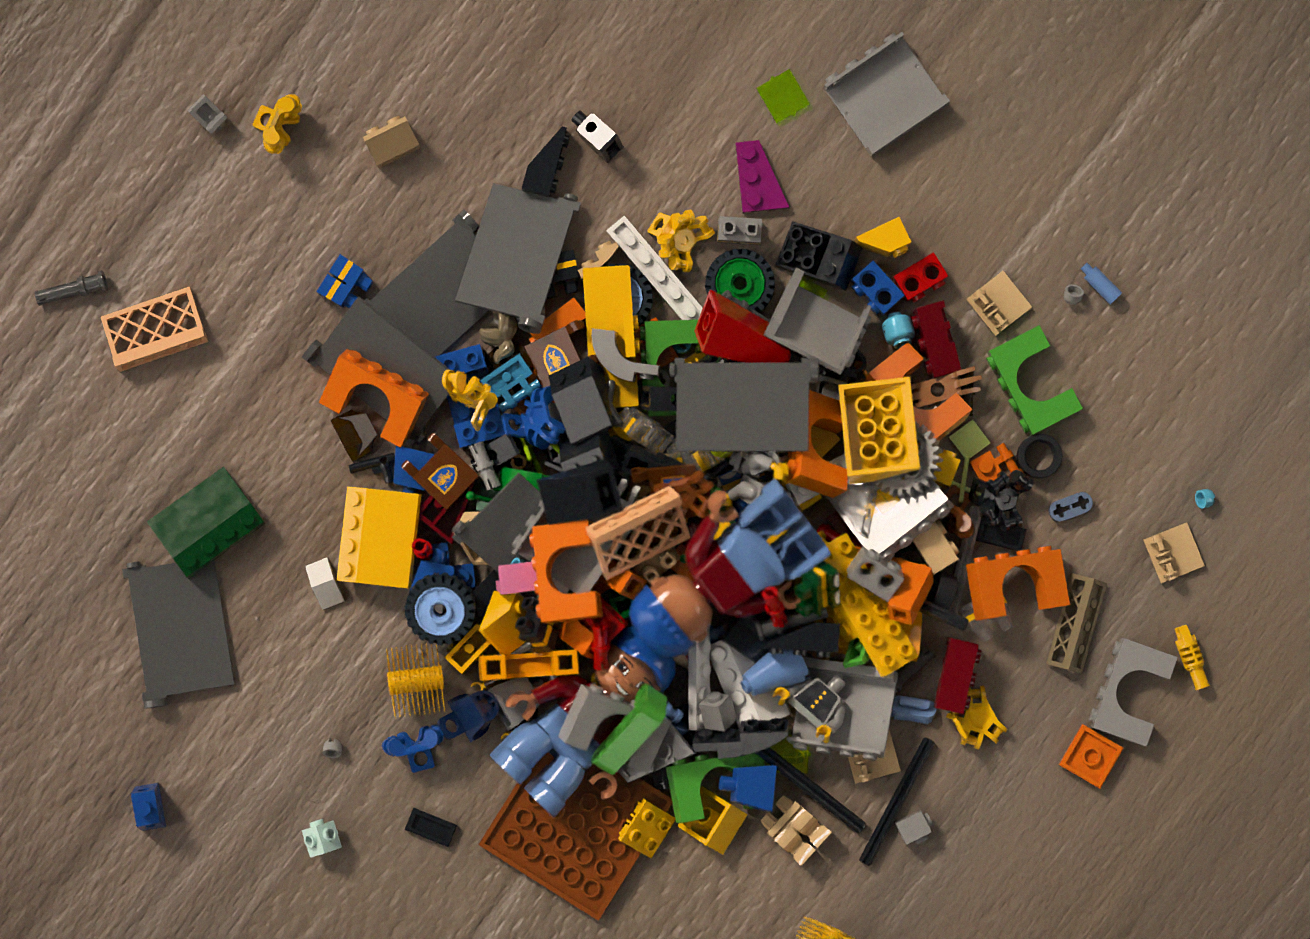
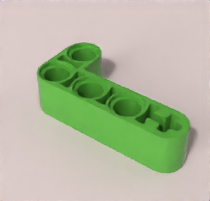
(633, 730)

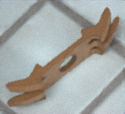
(951, 386)

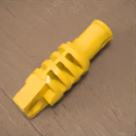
(1191, 656)

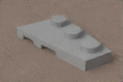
(672, 748)

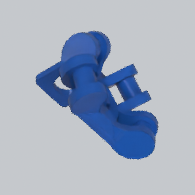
(533, 422)
(404, 745)

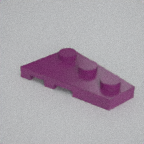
(757, 180)

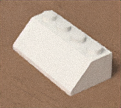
(729, 668)

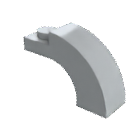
(607, 352)

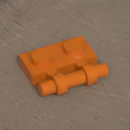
(987, 467)

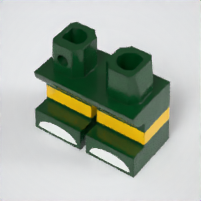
(818, 589)

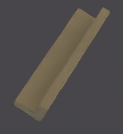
(1081, 624)

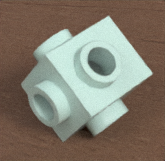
(321, 838)

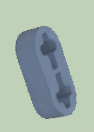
(1068, 501)

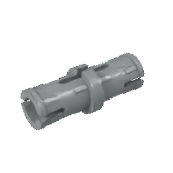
(484, 465)

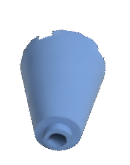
(774, 672)

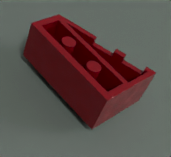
(936, 339)
(444, 520)
(957, 675)

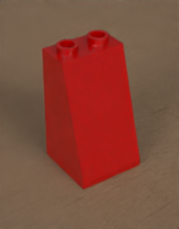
(736, 333)

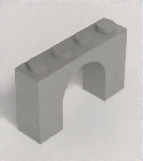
(592, 707)
(1108, 714)

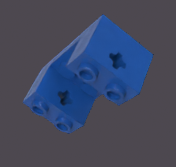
(472, 363)

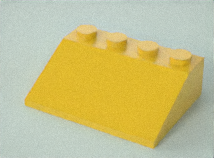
(878, 429)
(378, 537)

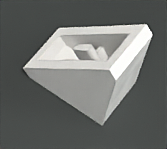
(324, 583)

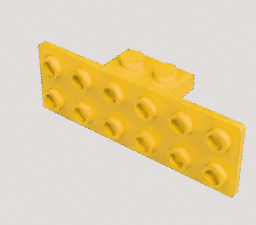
(610, 308)
(866, 615)

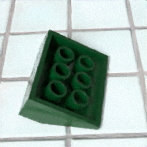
(205, 522)

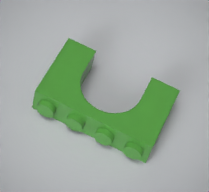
(659, 336)
(1007, 360)
(686, 779)

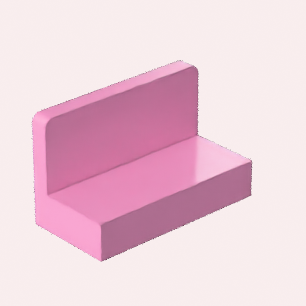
(516, 578)

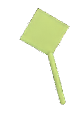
(969, 442)

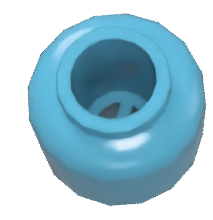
(898, 329)

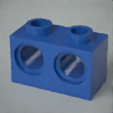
(882, 284)

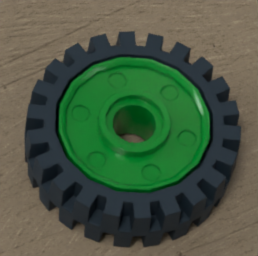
(744, 265)

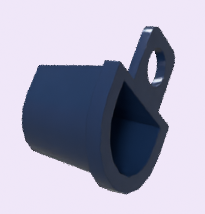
(470, 714)

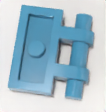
(506, 377)

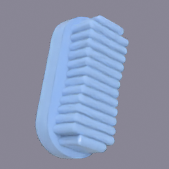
(913, 709)

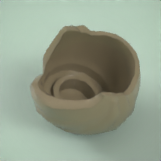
(499, 334)

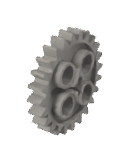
(927, 461)

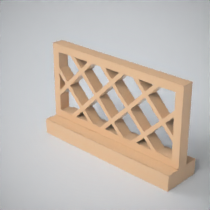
(160, 348)
(633, 518)

